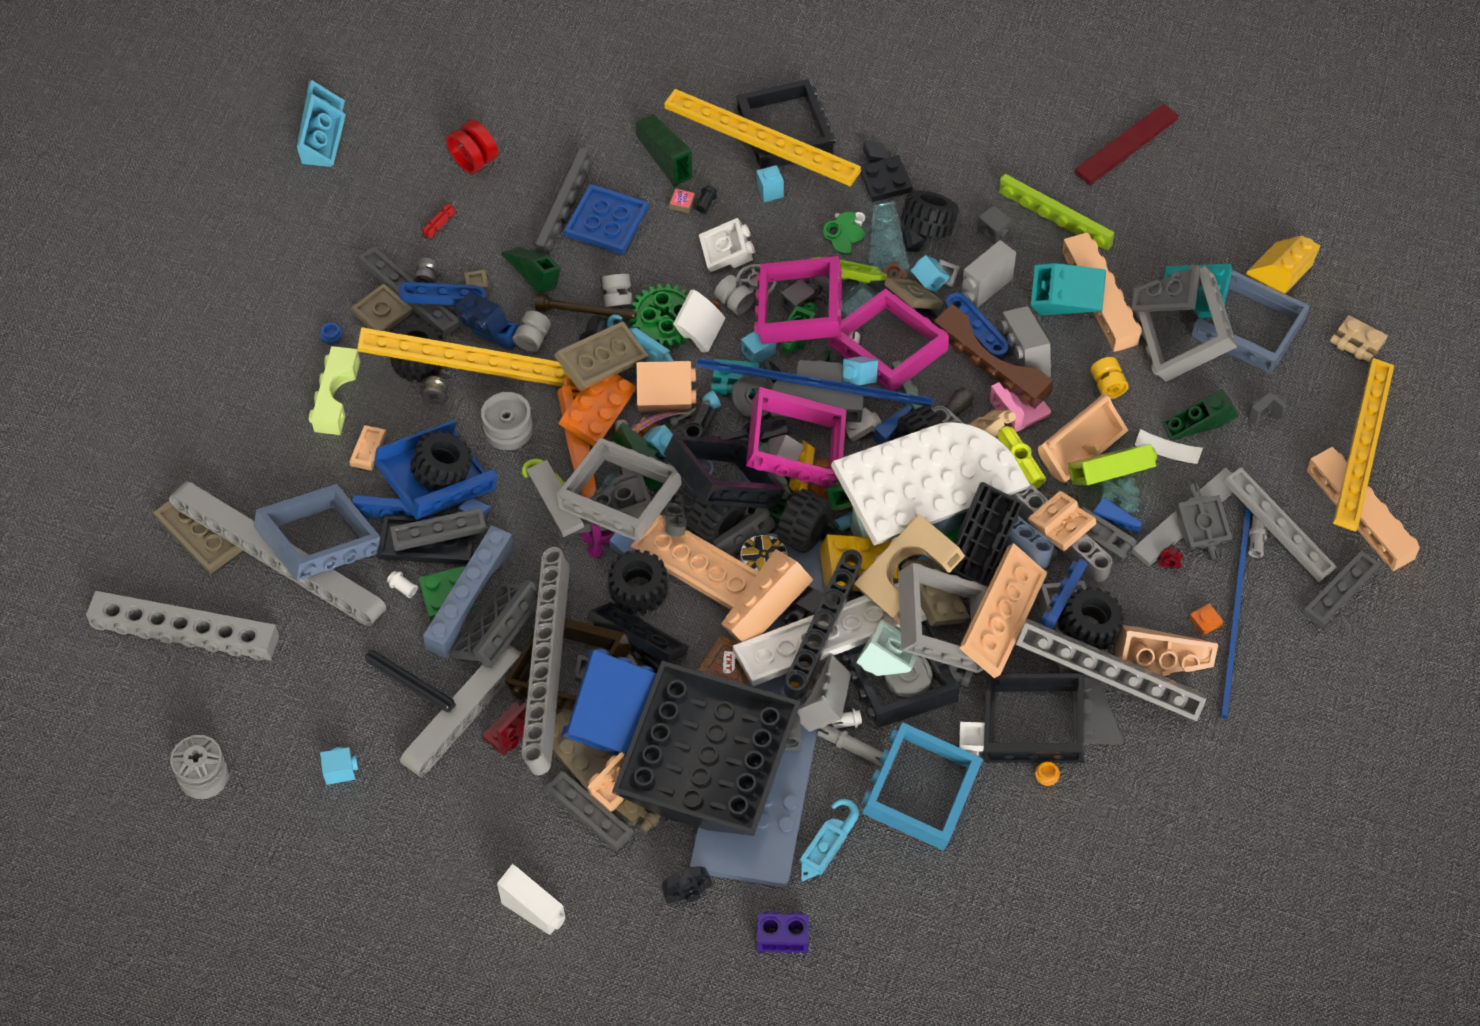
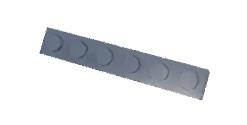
(447, 623)

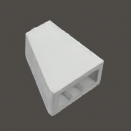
(530, 900)

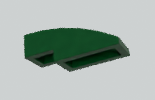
(630, 439)

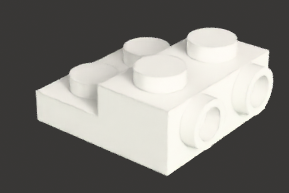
(727, 245)

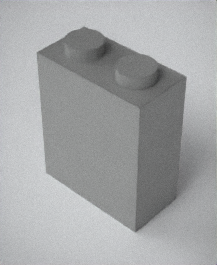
(988, 273)

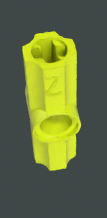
(1029, 467)

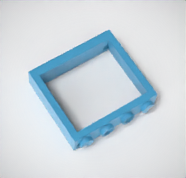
(906, 823)

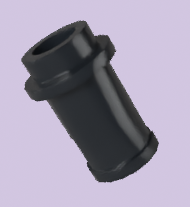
(707, 196)

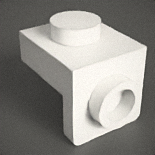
(857, 430)
(972, 737)

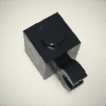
(804, 605)

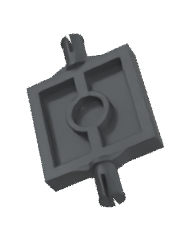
(1203, 522)

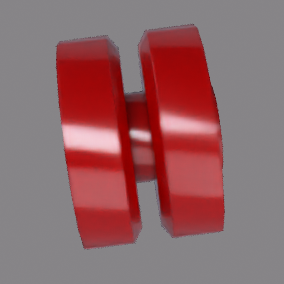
(472, 146)

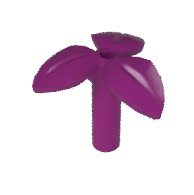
(595, 537)

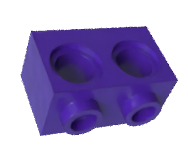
(782, 939)

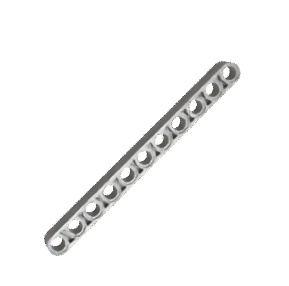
(1032, 497)
(241, 532)
(545, 662)

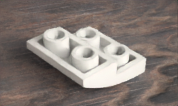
(699, 320)

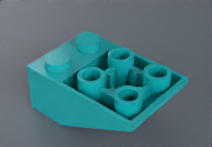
(1067, 289)

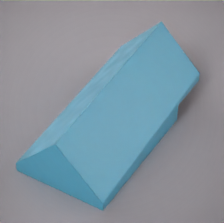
(320, 126)

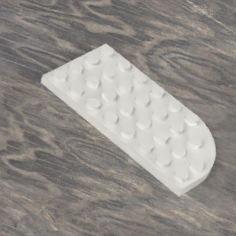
(925, 475)

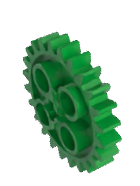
(663, 315)

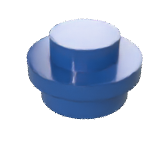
(331, 333)

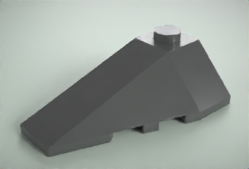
(626, 495)

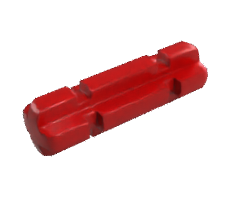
(438, 221)

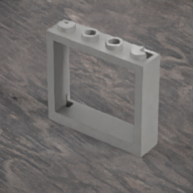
(1201, 353)
(607, 517)
(910, 613)

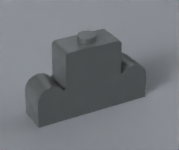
(828, 371)

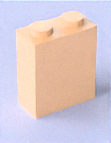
(665, 386)

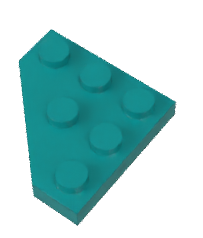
(1223, 275)

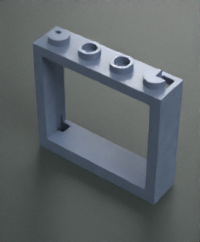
(1266, 296)
(308, 504)

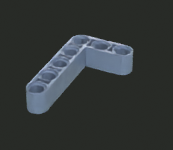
(1022, 535)

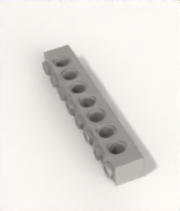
(173, 617)
(1111, 669)

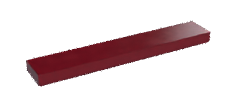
(1126, 144)

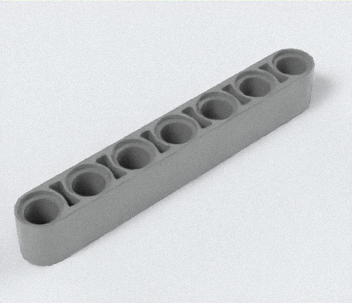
(449, 726)

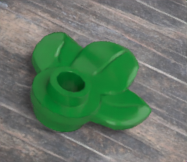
(846, 234)

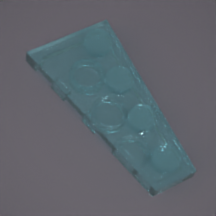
(887, 238)

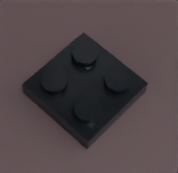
(885, 178)

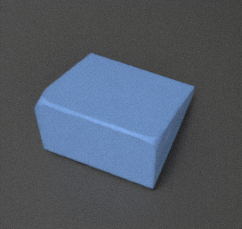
(474, 504)
(621, 544)

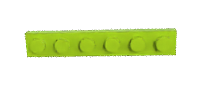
(1055, 211)

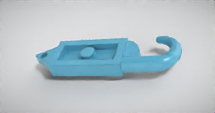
(655, 350)
(828, 841)

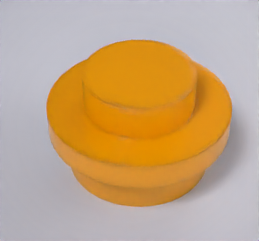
(1047, 773)

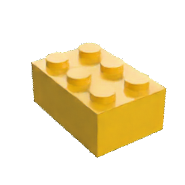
(836, 545)

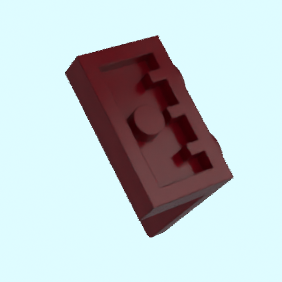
(507, 729)

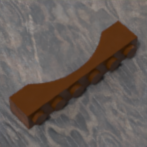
(1025, 382)

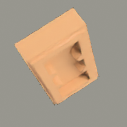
(365, 449)

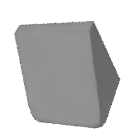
(953, 271)

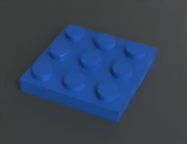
(606, 219)

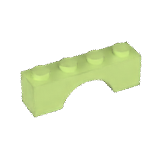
(340, 368)

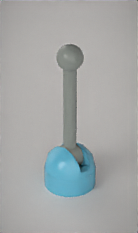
(709, 399)

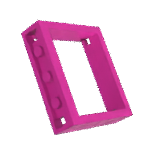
(806, 328)
(887, 377)
(800, 409)

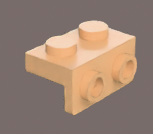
(602, 784)

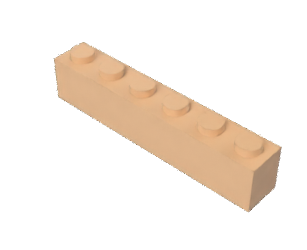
(1117, 317)
(1376, 522)

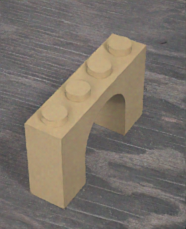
(917, 539)

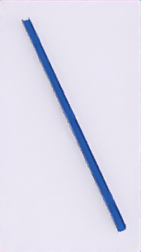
(814, 382)
(1227, 692)

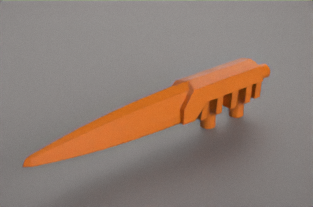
(577, 447)

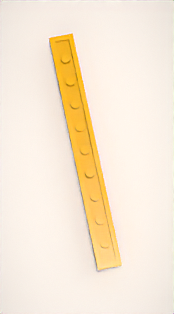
(763, 137)
(461, 357)
(1363, 445)

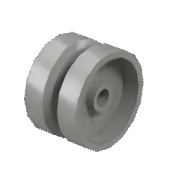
(507, 421)

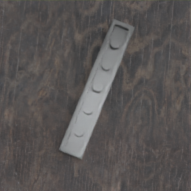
(1280, 524)
(1170, 531)

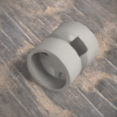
(617, 290)
(735, 294)
(531, 331)

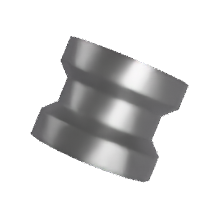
(434, 389)

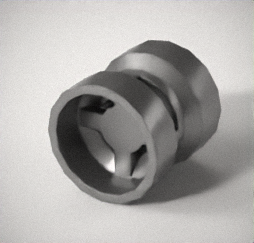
(426, 270)

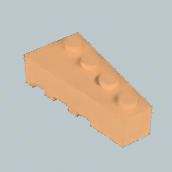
(766, 597)

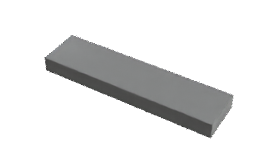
(548, 487)

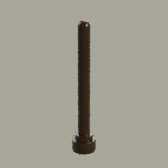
(544, 303)

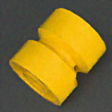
(1109, 377)

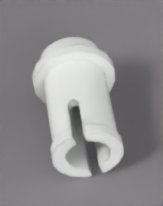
(402, 584)
(849, 719)

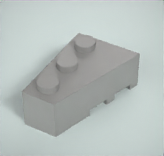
(1027, 339)
(825, 695)

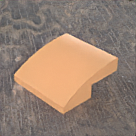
(1062, 520)

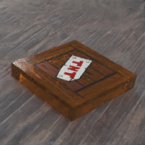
(723, 662)

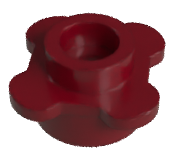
(1171, 558)

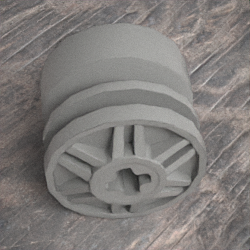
(199, 778)

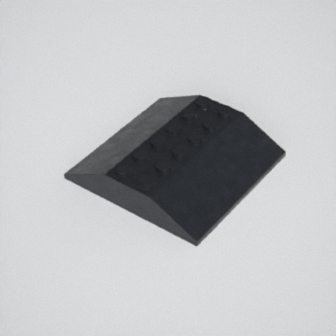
(706, 750)

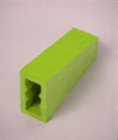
(1112, 464)

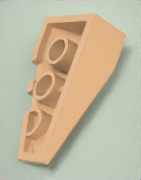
(1164, 651)

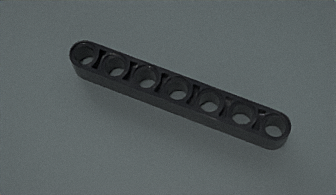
(820, 633)

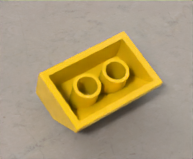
(1285, 263)

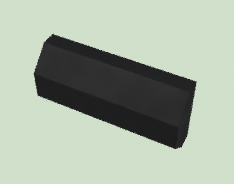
(985, 533)

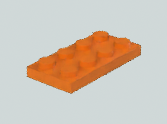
(597, 408)

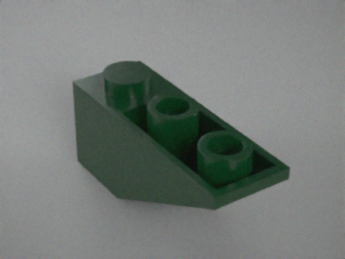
(534, 267)
(1202, 416)

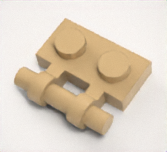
(1360, 334)
(994, 421)

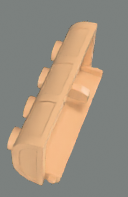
(1082, 437)

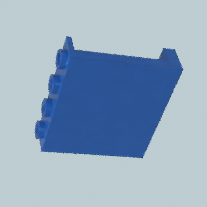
(394, 464)
(609, 702)

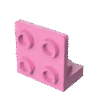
(1025, 414)

